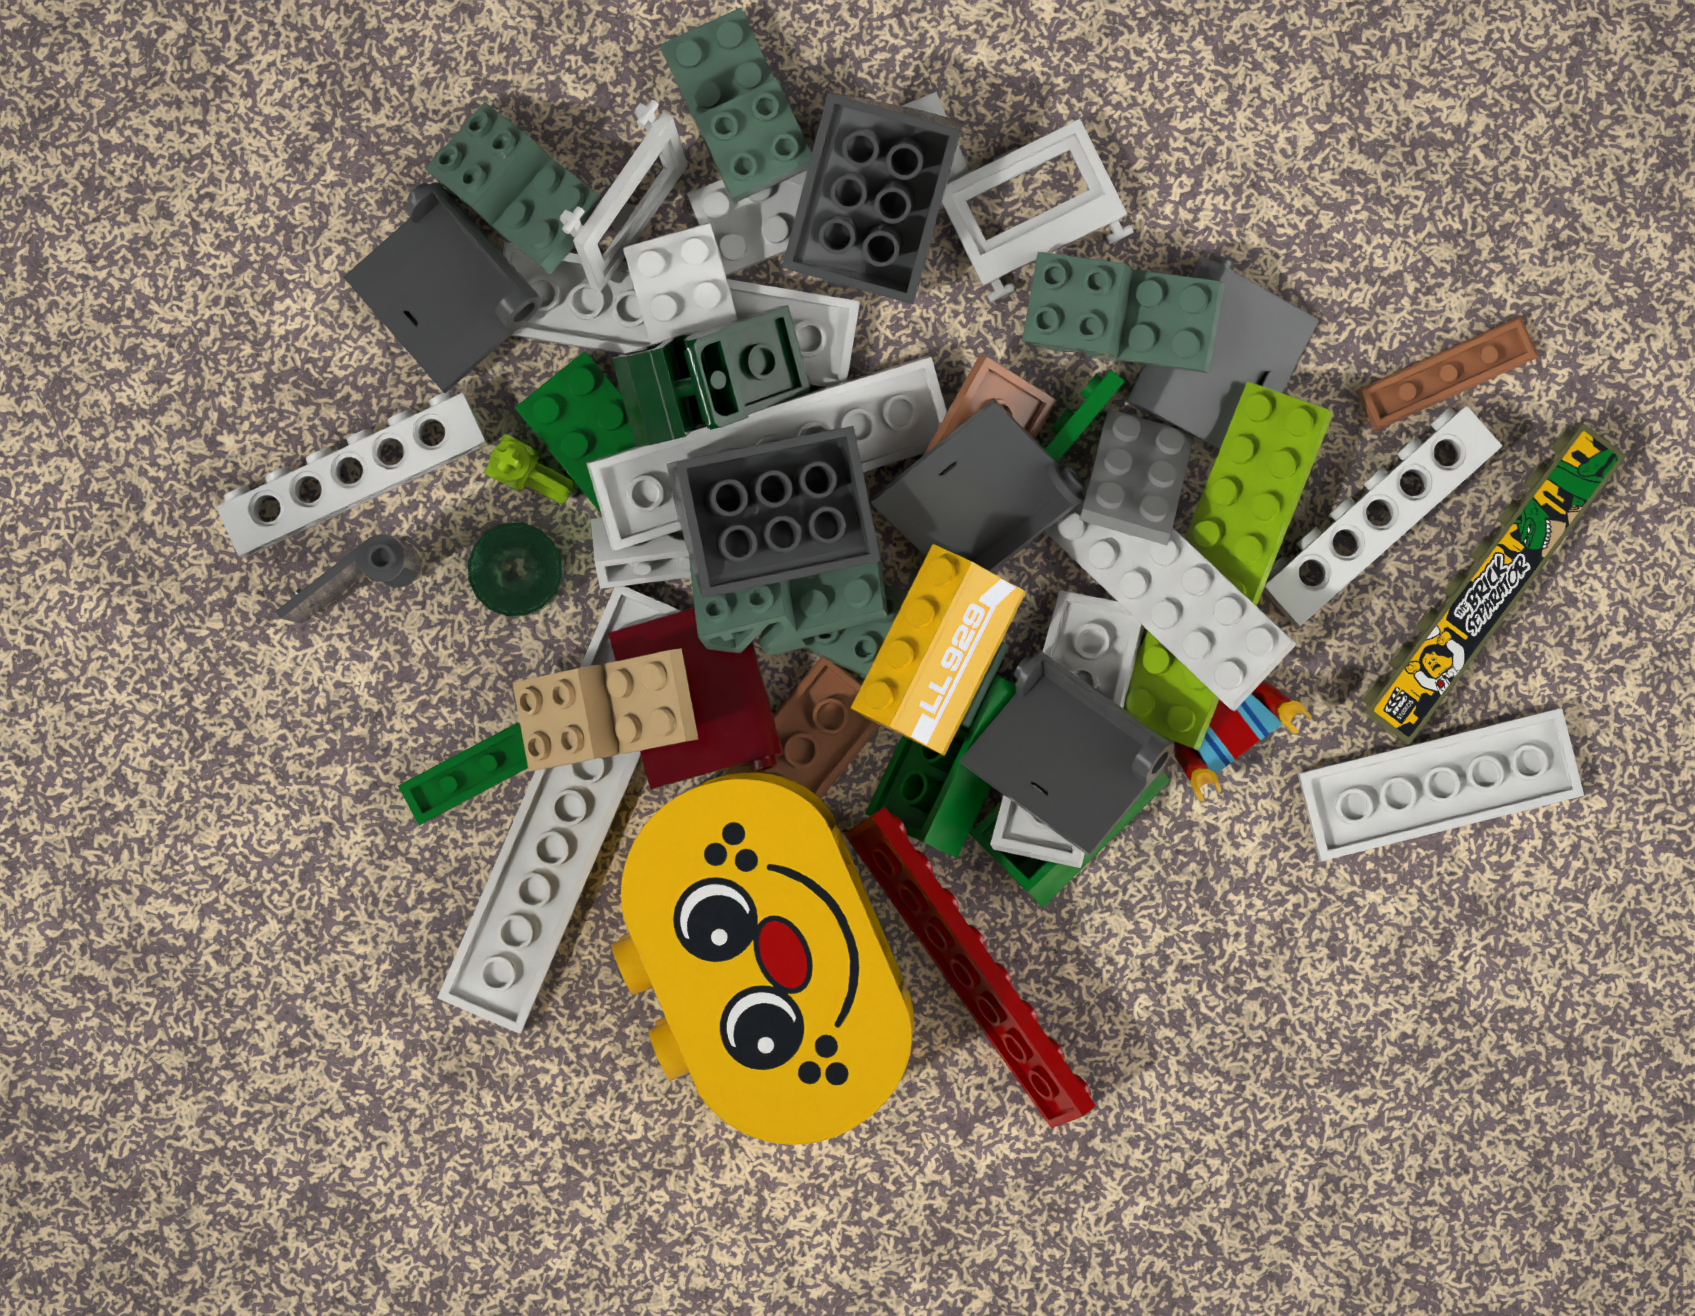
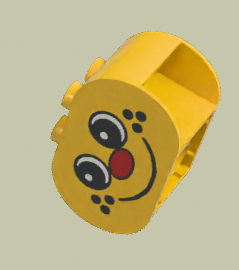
(764, 960)

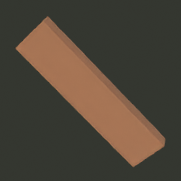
(1447, 373)

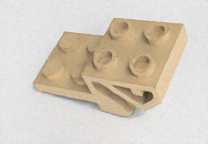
(605, 710)

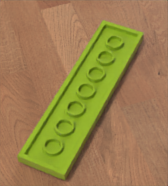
(1240, 533)

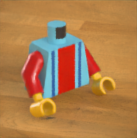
(1236, 732)

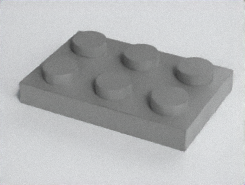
(1137, 477)

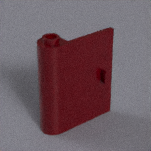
(726, 699)

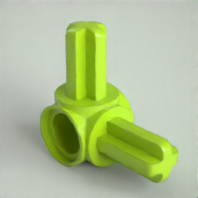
(519, 467)

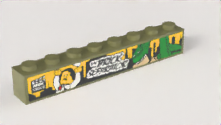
(1492, 584)

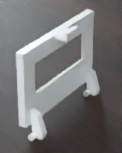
(660, 141)
(1046, 231)

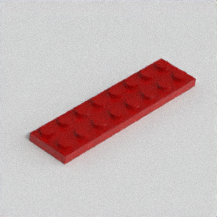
(969, 968)

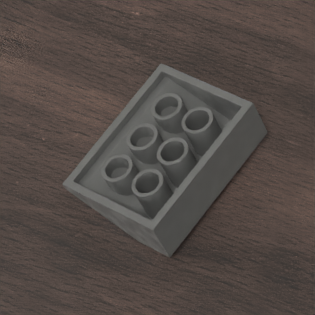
(872, 195)
(774, 511)

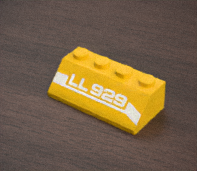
(938, 649)

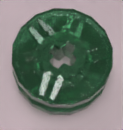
(510, 543)

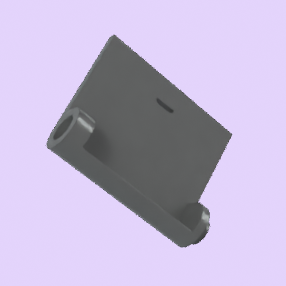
(452, 283)
(1252, 337)
(990, 498)
(377, 558)
(1071, 746)

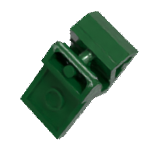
(711, 376)

